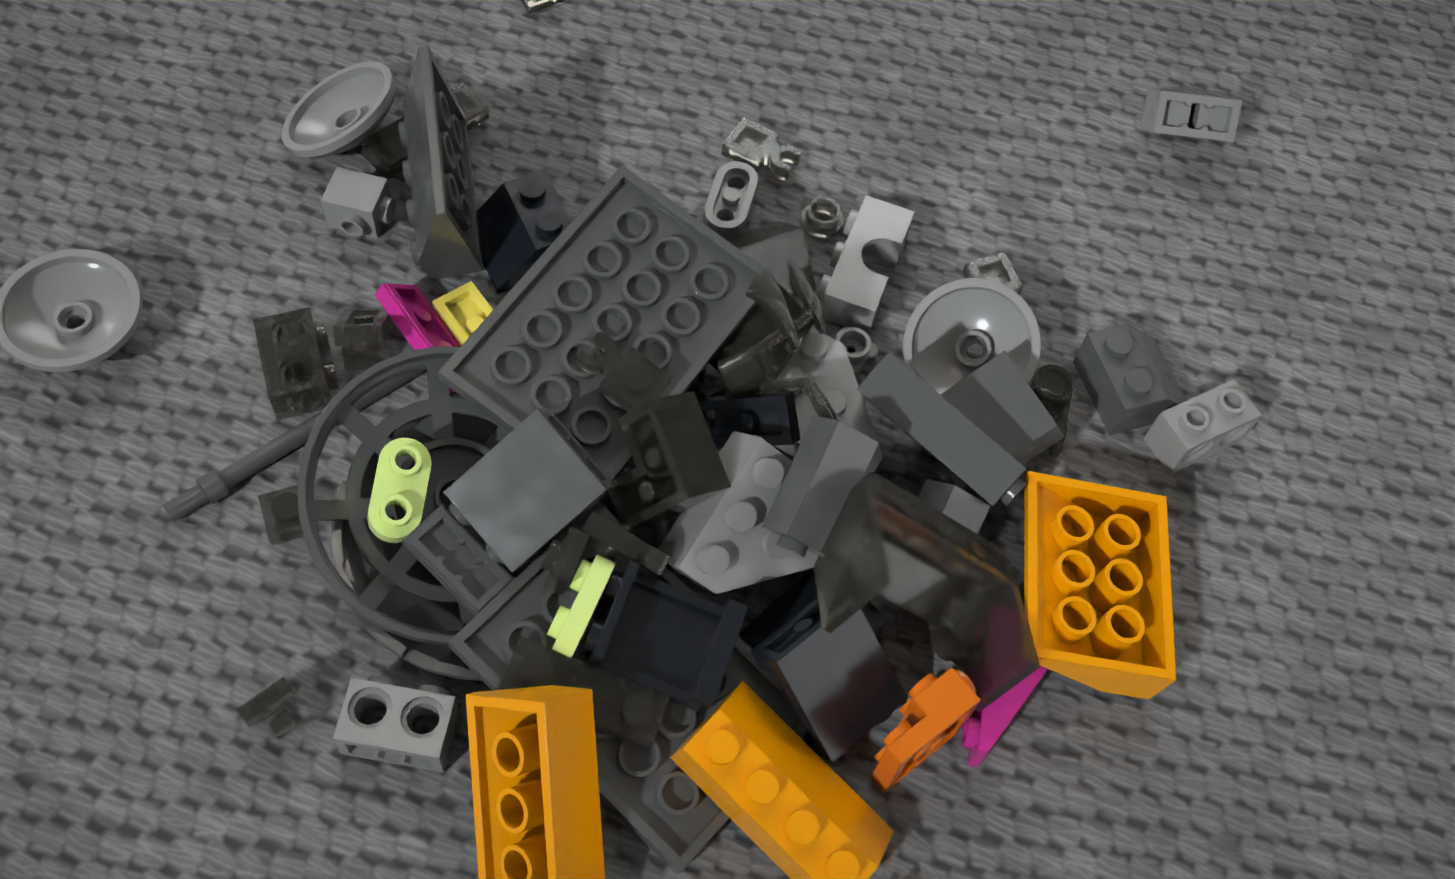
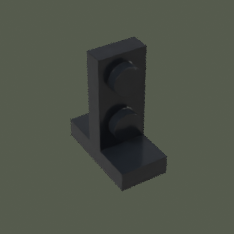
(762, 415)

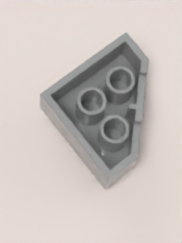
(828, 364)
(723, 538)

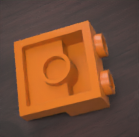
(928, 722)

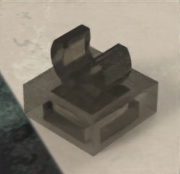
(269, 706)

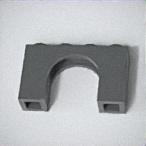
(821, 477)

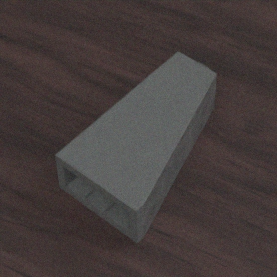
(943, 431)

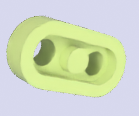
(399, 488)
(571, 623)

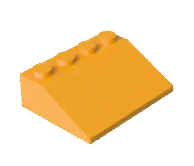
(1099, 584)

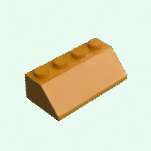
(535, 783)
(782, 792)

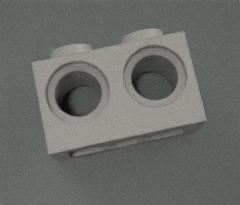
(1191, 115)
(1202, 426)
(393, 737)

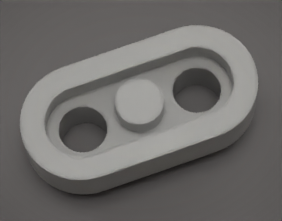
(728, 201)

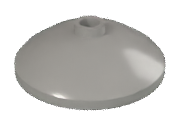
(340, 111)
(59, 292)
(965, 315)

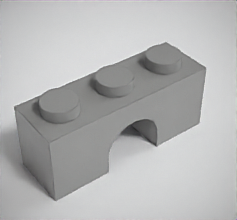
(875, 236)

